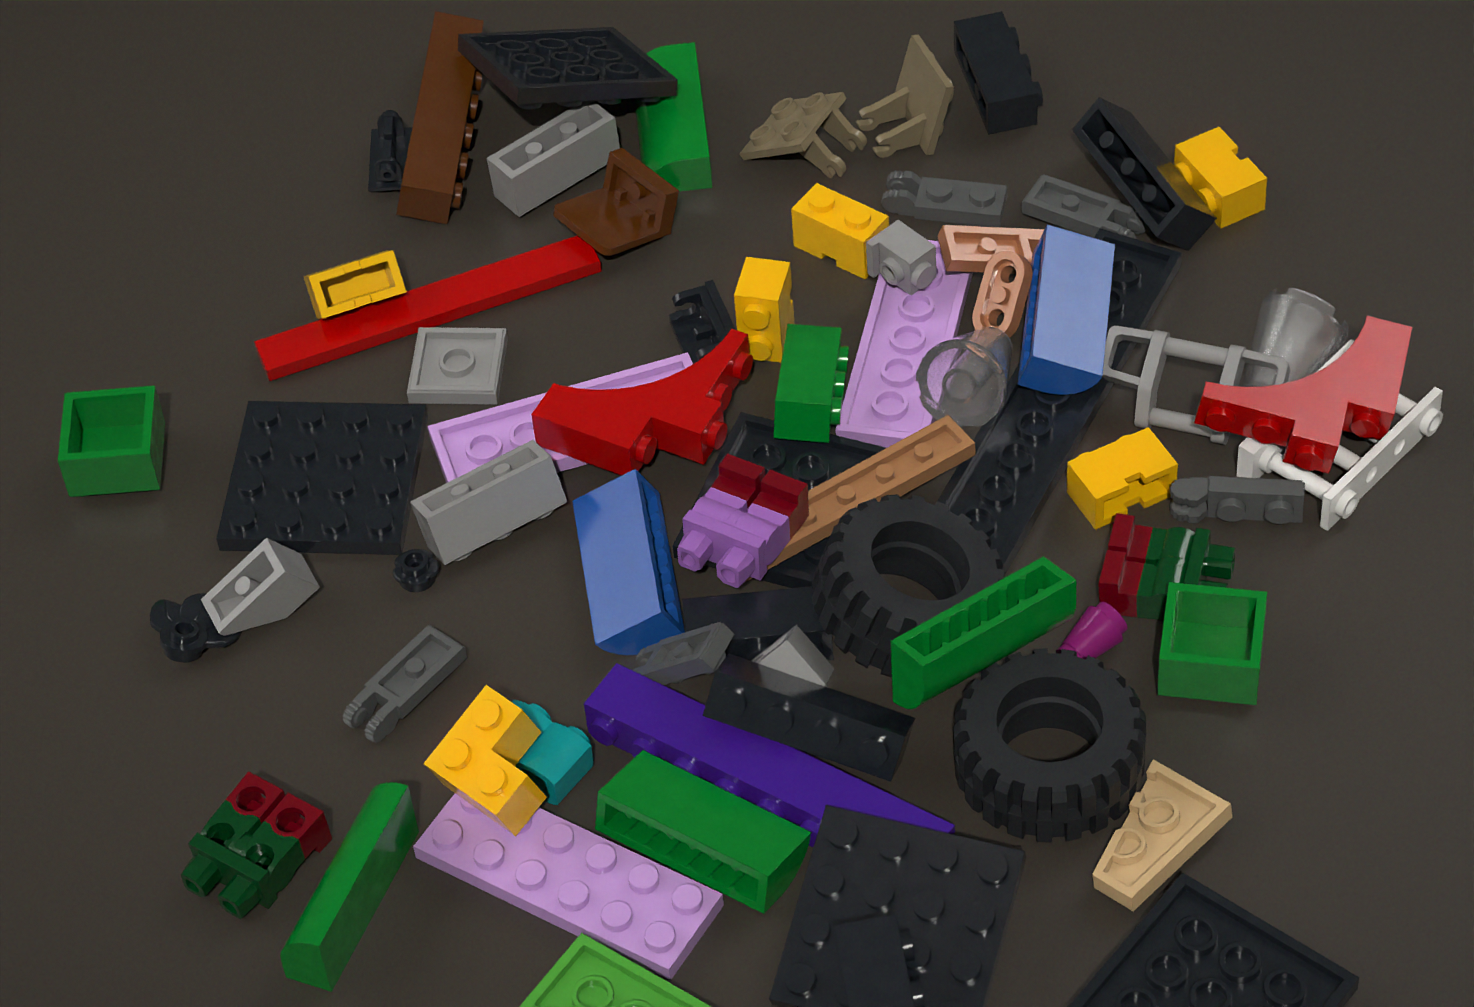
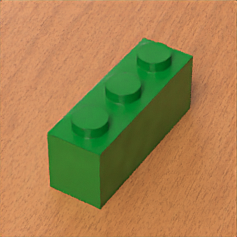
(810, 383)

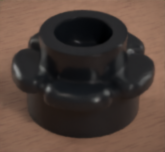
(416, 570)

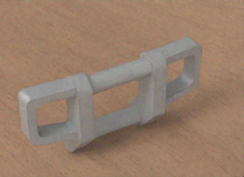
(1162, 345)

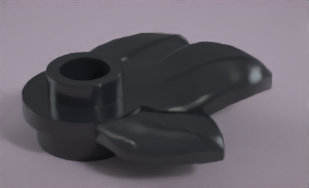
(187, 628)

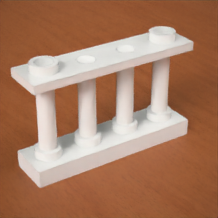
(1363, 472)

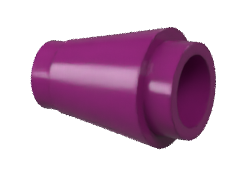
(1095, 632)

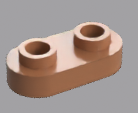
(1001, 296)

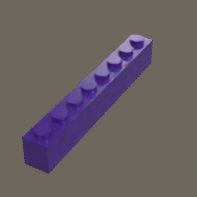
(650, 717)

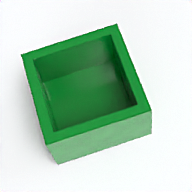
(111, 441)
(1212, 643)

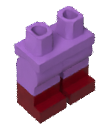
(743, 521)

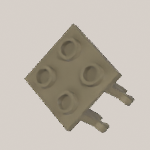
(919, 97)
(794, 127)

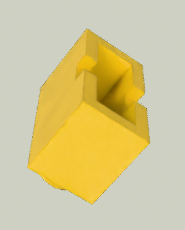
(1223, 181)
(836, 227)
(354, 284)
(764, 306)
(1121, 475)

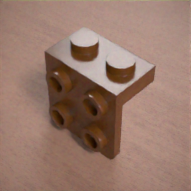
(624, 213)

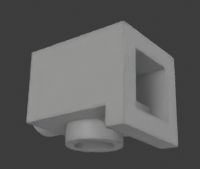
(902, 257)

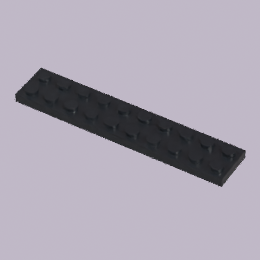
(1038, 432)

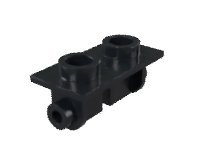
(388, 152)

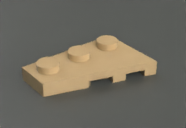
(1159, 835)

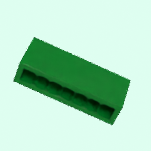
(674, 128)
(980, 631)
(702, 831)
(351, 888)

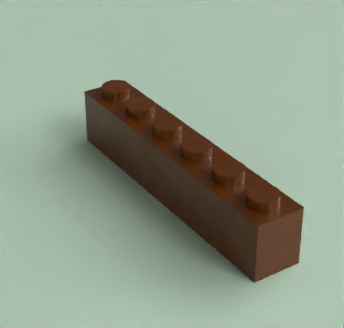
(441, 124)

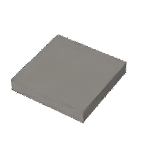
(457, 365)

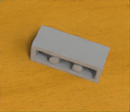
(553, 157)
(489, 502)

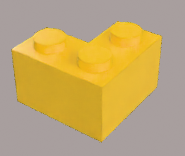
(481, 758)

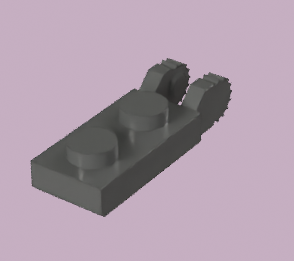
(944, 199)
(1080, 209)
(1237, 499)
(685, 654)
(404, 682)

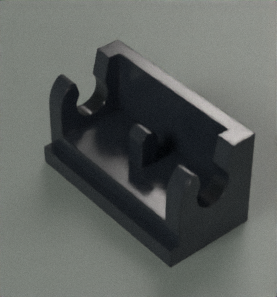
(703, 324)

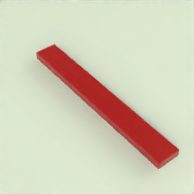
(426, 307)

